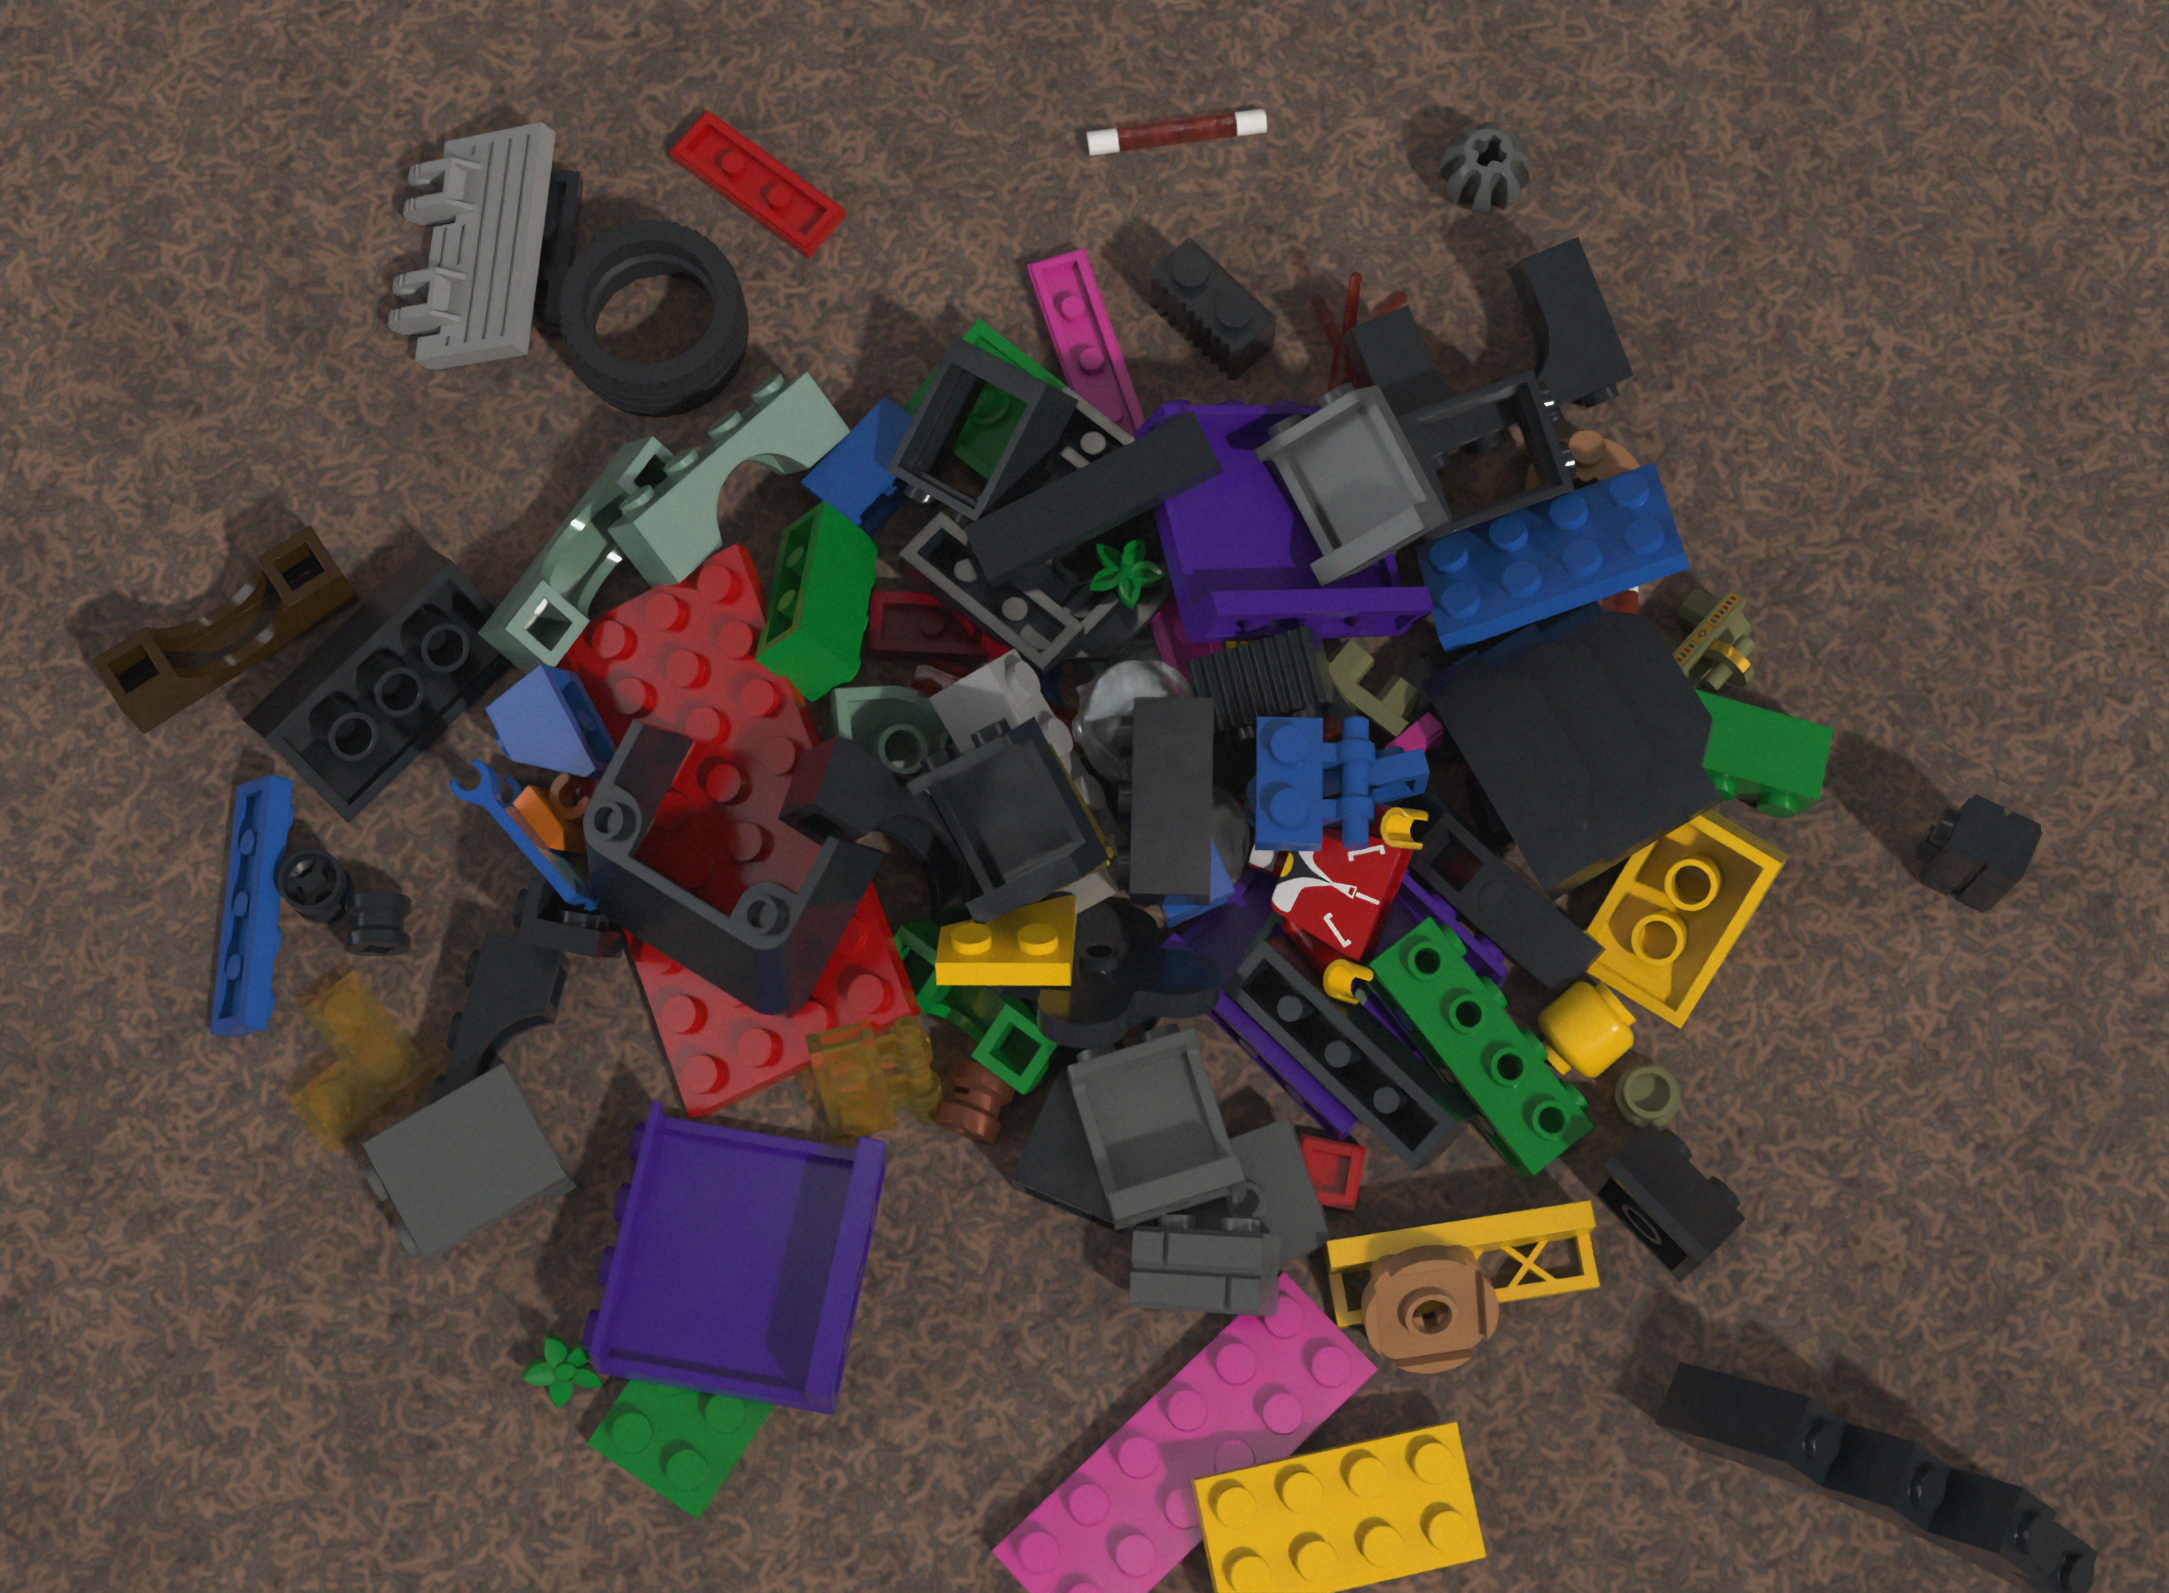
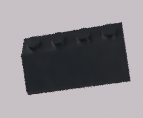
(383, 684)

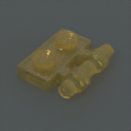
(853, 1081)

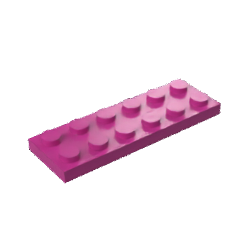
(1233, 1406)

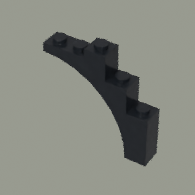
(1880, 1475)

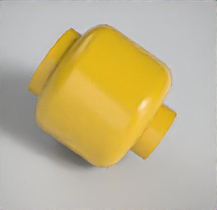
(1586, 1029)

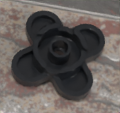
(1119, 981)

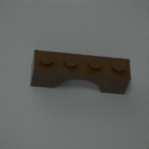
(173, 667)

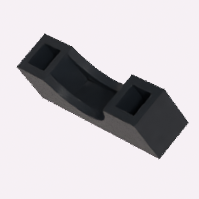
(850, 794)
(510, 992)

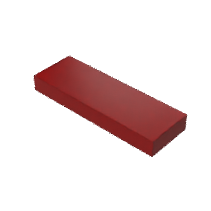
(757, 184)

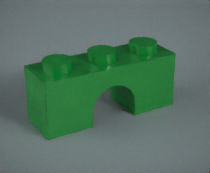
(998, 1024)

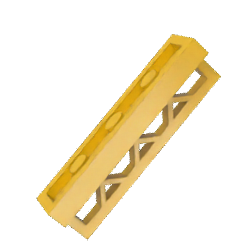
(1479, 1235)

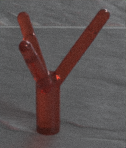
(1341, 369)

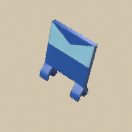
(550, 862)

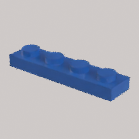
(251, 908)

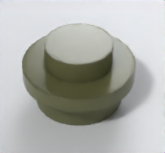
(1647, 1095)

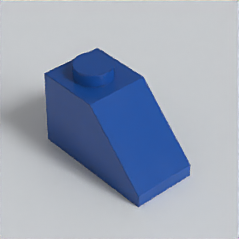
(552, 724)

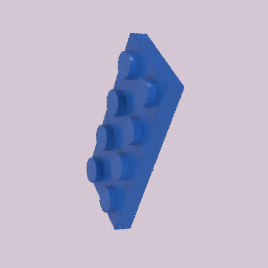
(1551, 557)

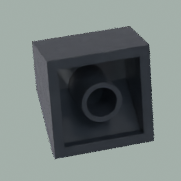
(1667, 1200)

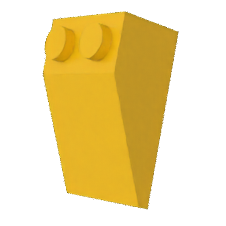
(1681, 912)

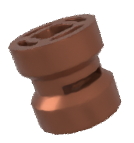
(974, 1103)

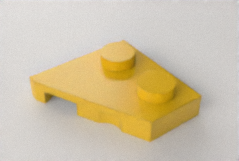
(1015, 949)

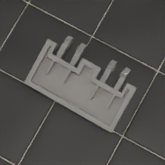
(489, 259)

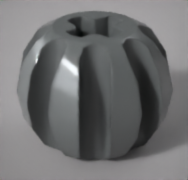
(1485, 167)

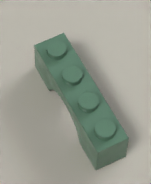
(676, 523)
(554, 594)

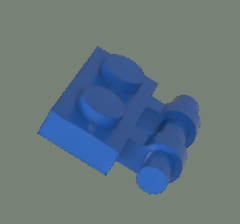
(1290, 784)

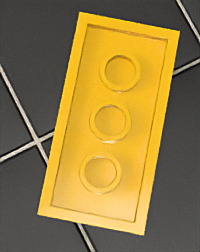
(1341, 1515)

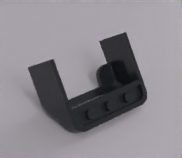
(774, 938)

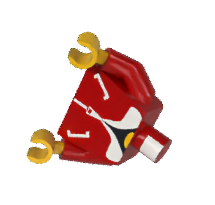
(1341, 897)

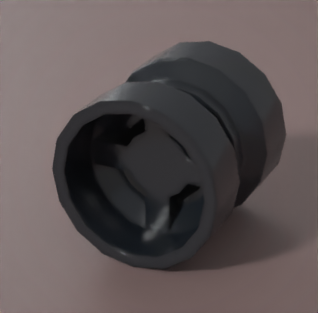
(305, 879)

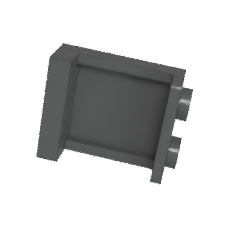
(1353, 480)
(1154, 1126)
(464, 1164)

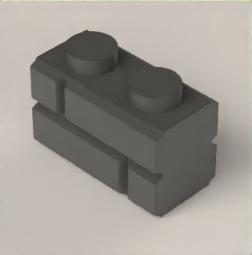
(1205, 1268)

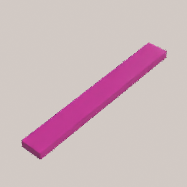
(1097, 373)

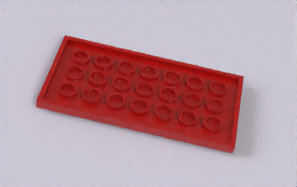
(690, 666)

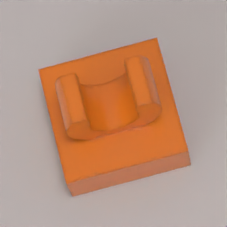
(554, 814)

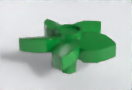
(1126, 571)
(561, 1369)

